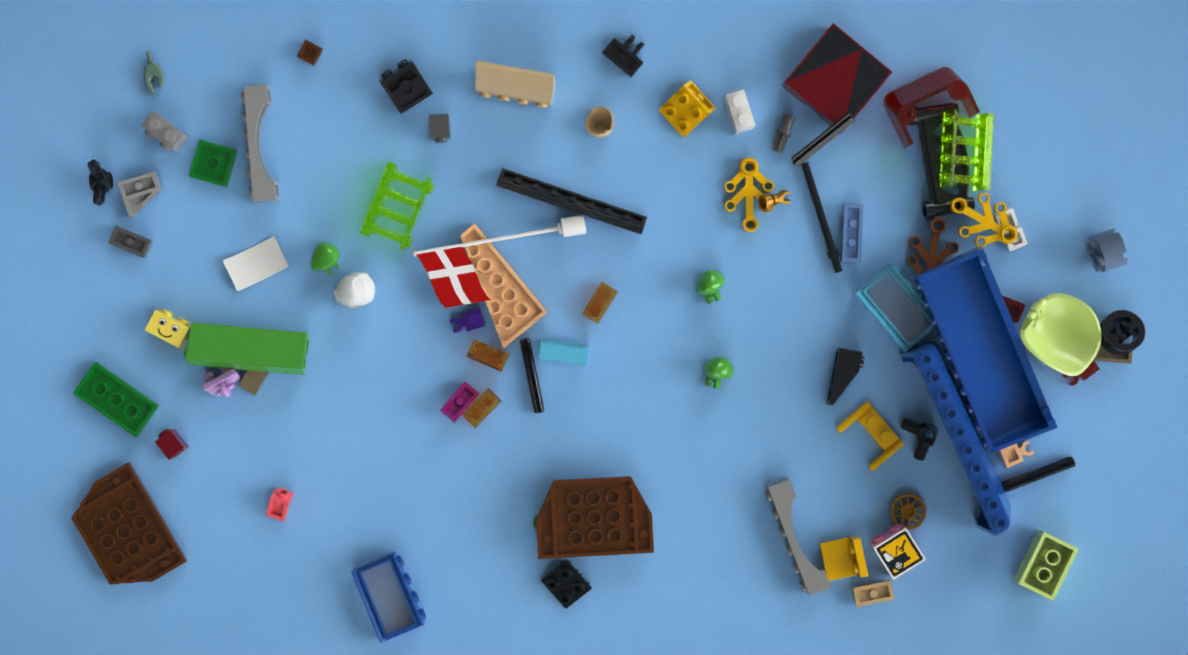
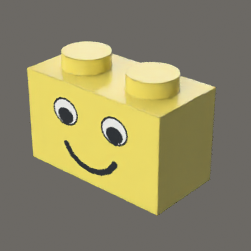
(168, 328)

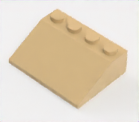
(514, 84)

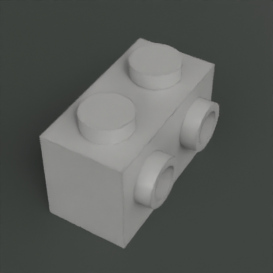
(163, 130)

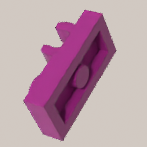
(459, 402)

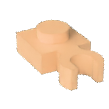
(1013, 454)

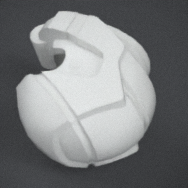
(355, 290)

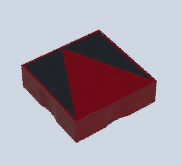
(836, 76)

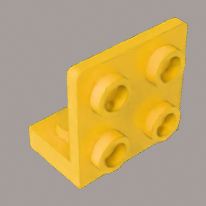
(687, 108)
(843, 558)

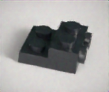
(405, 85)

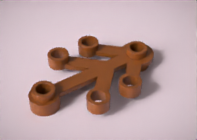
(932, 257)

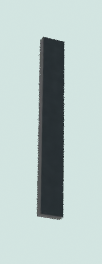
(571, 201)

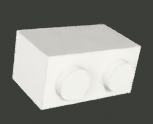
(739, 111)

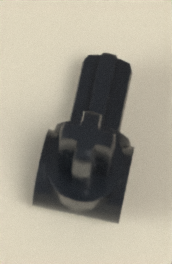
(99, 181)
(924, 442)

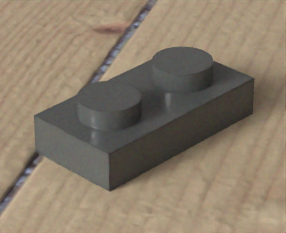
(130, 241)

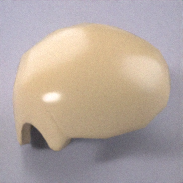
(599, 122)

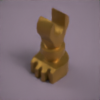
(767, 201)

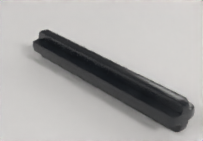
(823, 139)
(532, 375)
(1038, 474)

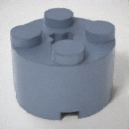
(1107, 250)

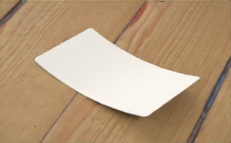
(256, 263)

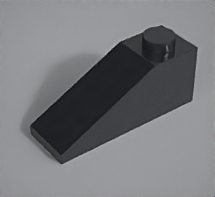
(844, 370)

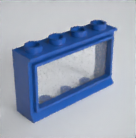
(388, 596)

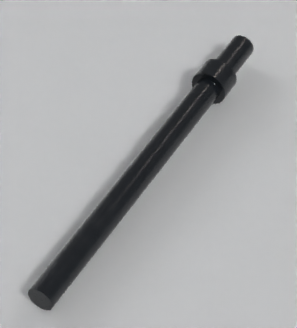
(832, 253)

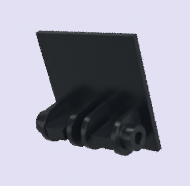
(566, 583)

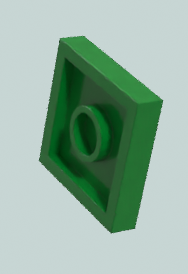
(213, 163)

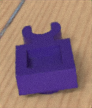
(471, 320)

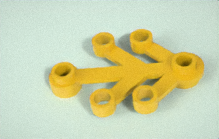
(747, 191)
(987, 221)

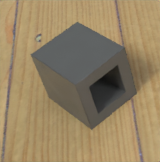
(440, 127)

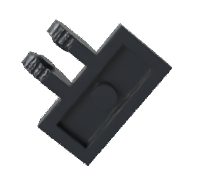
(622, 57)

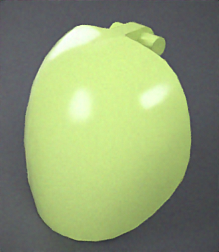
(1062, 333)

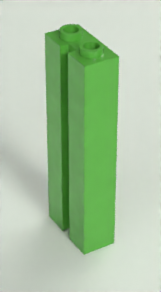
(247, 348)

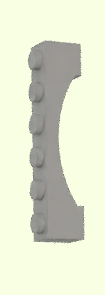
(257, 100)
(813, 578)

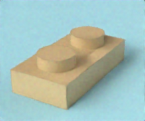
(873, 593)

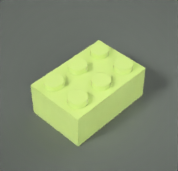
(1045, 564)

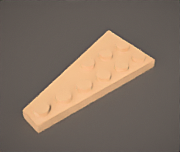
(510, 302)

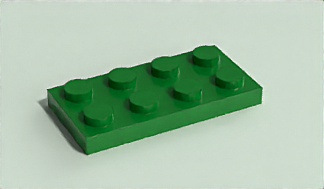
(116, 399)

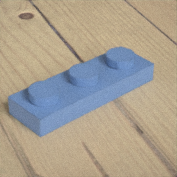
(852, 233)

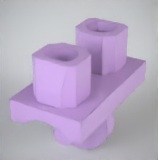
(222, 383)

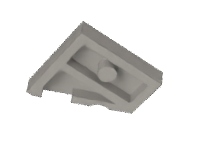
(139, 191)

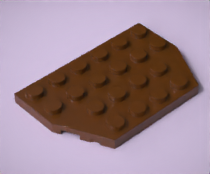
(594, 519)
(126, 530)

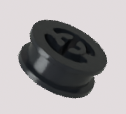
(1129, 325)

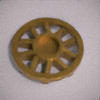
(908, 511)

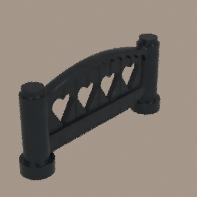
(928, 120)

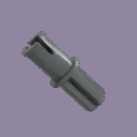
(783, 133)

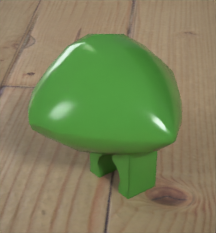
(324, 257)
(708, 285)
(717, 369)

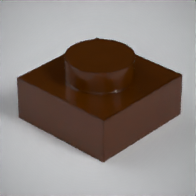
(309, 52)

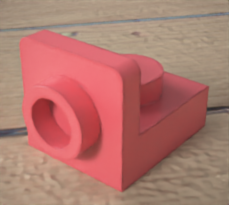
(279, 504)

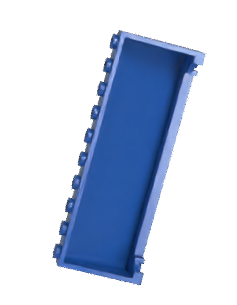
(985, 350)
(994, 503)

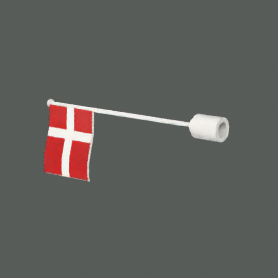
(454, 274)

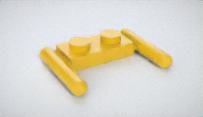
(877, 429)

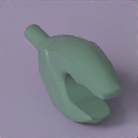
(152, 71)

